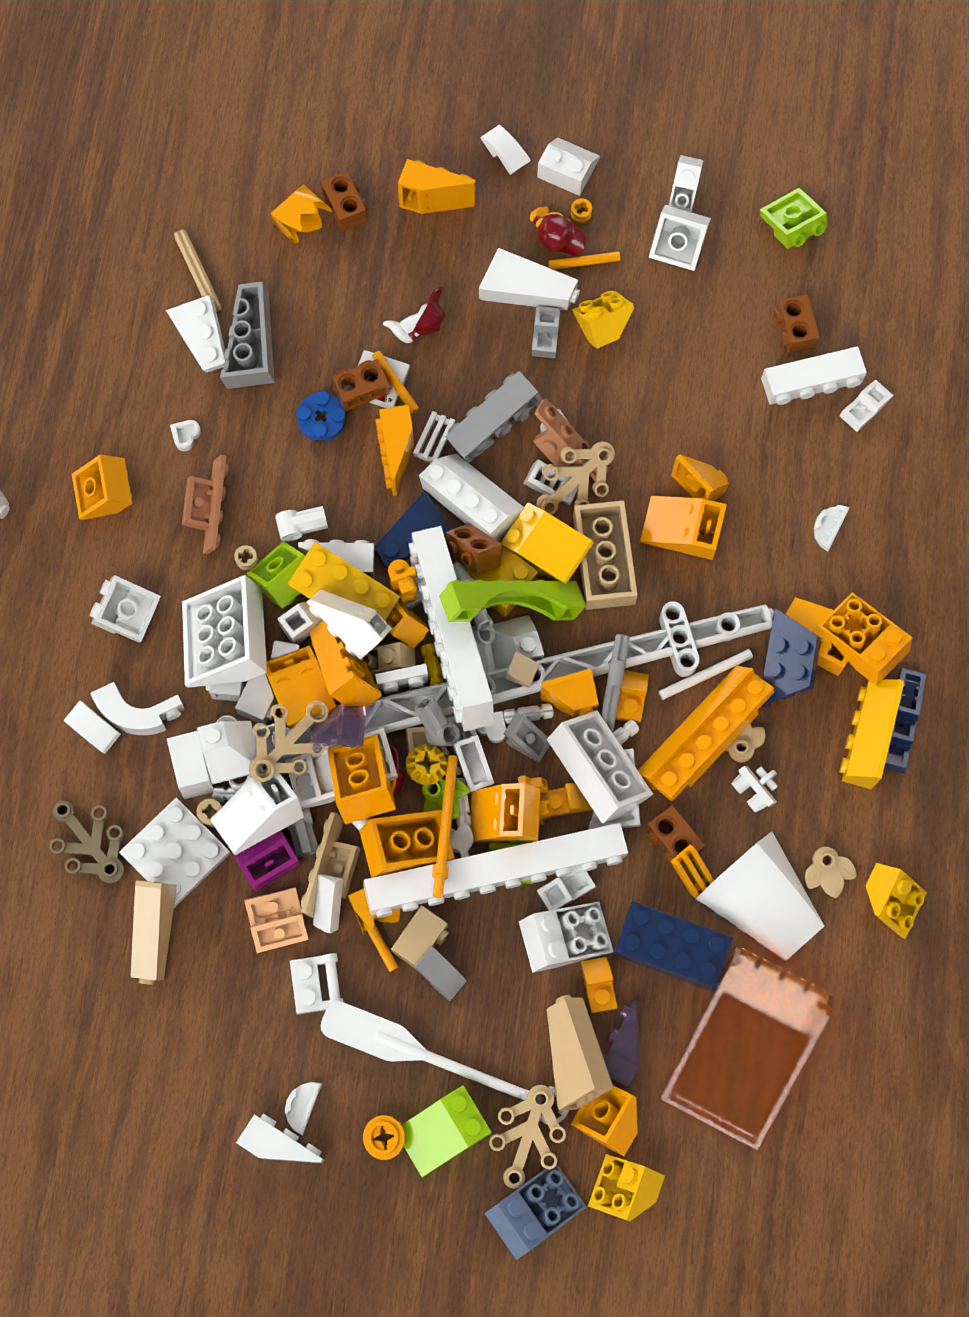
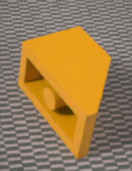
(406, 625)

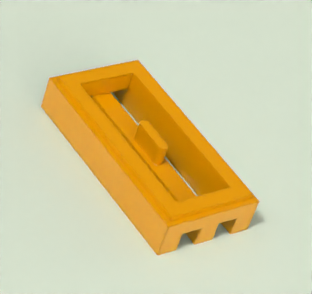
(700, 882)

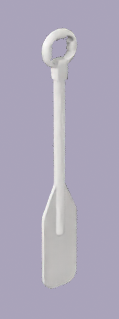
(395, 1043)

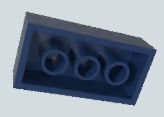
(673, 946)

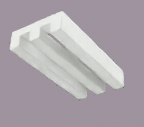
(441, 420)

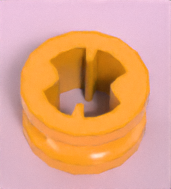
(586, 215)

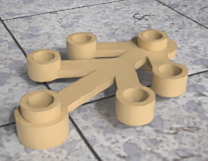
(578, 475)
(285, 743)
(529, 1131)

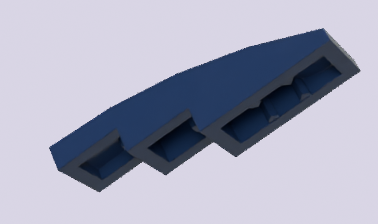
(905, 720)

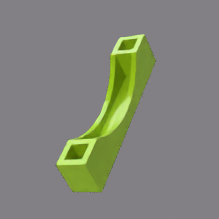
(552, 598)

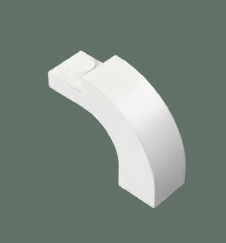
(132, 719)

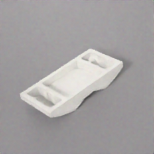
(316, 784)

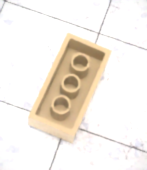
(608, 565)

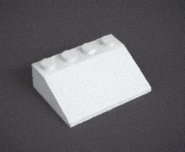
(224, 634)

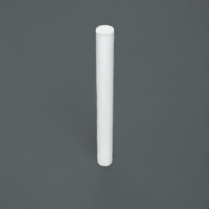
(705, 674)

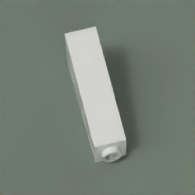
(526, 283)

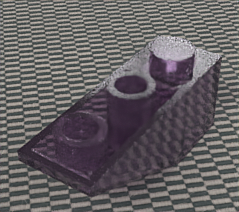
(624, 1053)

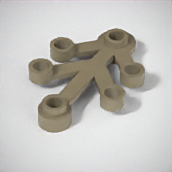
(91, 844)

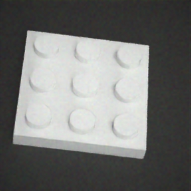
(175, 850)

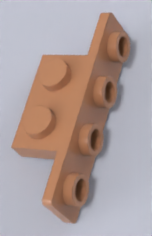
(558, 436)
(204, 503)

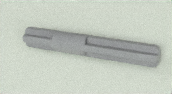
(615, 679)

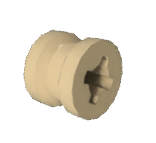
(206, 818)

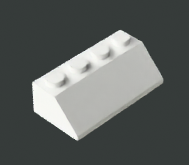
(470, 495)
(599, 766)

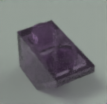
(342, 726)

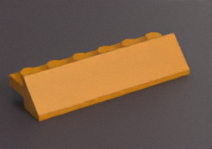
(706, 732)

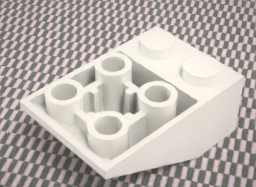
(353, 623)
(257, 812)
(565, 936)

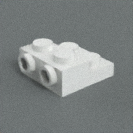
(124, 608)

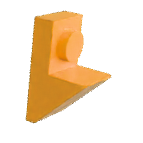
(632, 696)
(566, 800)
(599, 985)

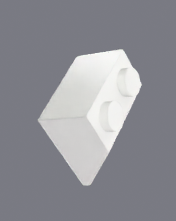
(566, 165)
(679, 237)

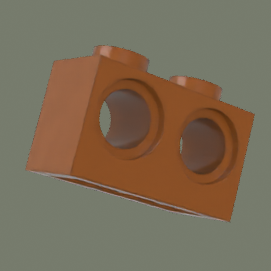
(342, 201)
(802, 323)
(363, 390)
(473, 548)
(680, 833)

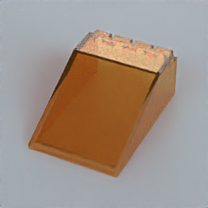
(748, 1048)

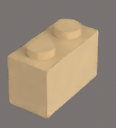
(420, 934)

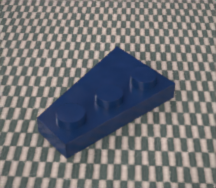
(418, 517)

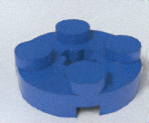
(321, 403)

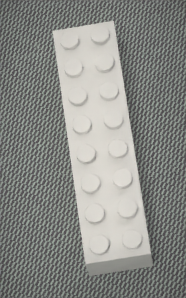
(453, 640)

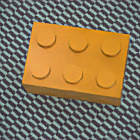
(402, 842)

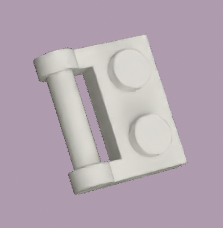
(307, 983)

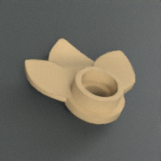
(750, 739)
(829, 876)

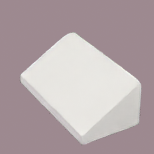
(328, 903)

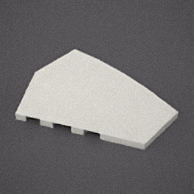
(765, 899)

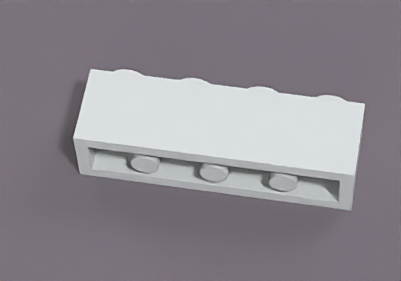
(813, 376)

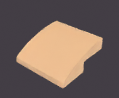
(276, 919)

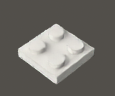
(411, 677)

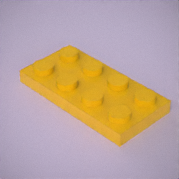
(334, 575)

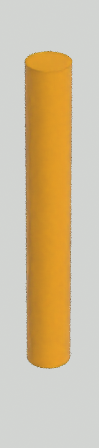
(584, 260)
(395, 382)
(381, 947)

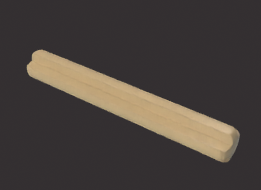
(195, 266)

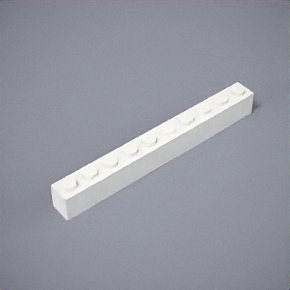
(497, 868)

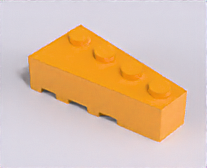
(345, 675)

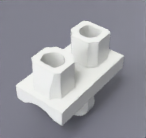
(748, 778)

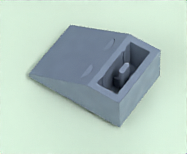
(535, 1211)

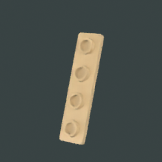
(332, 860)

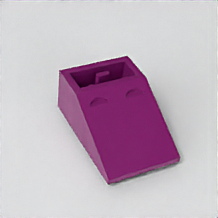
(267, 861)

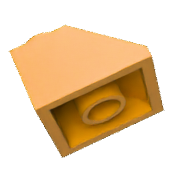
(102, 487)

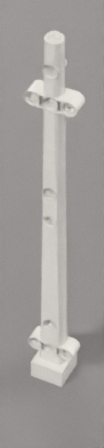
(398, 710)

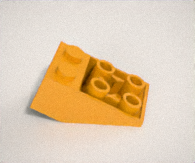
(434, 189)
(395, 442)
(684, 525)
(811, 616)
(866, 638)
(297, 682)
(505, 813)

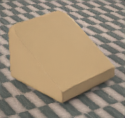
(522, 670)

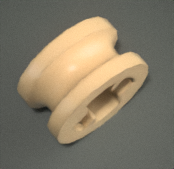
(240, 552)

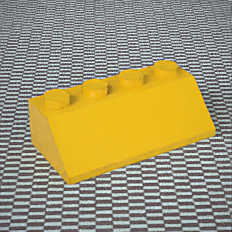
(871, 733)

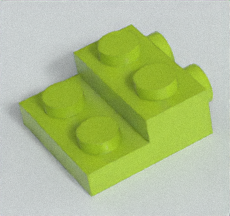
(795, 218)

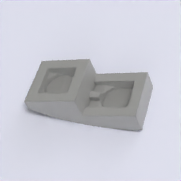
(545, 332)
(440, 973)

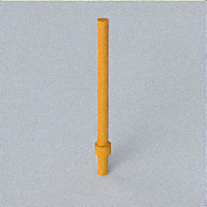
(441, 869)

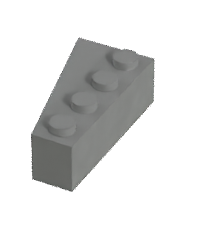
(250, 341)
(494, 416)

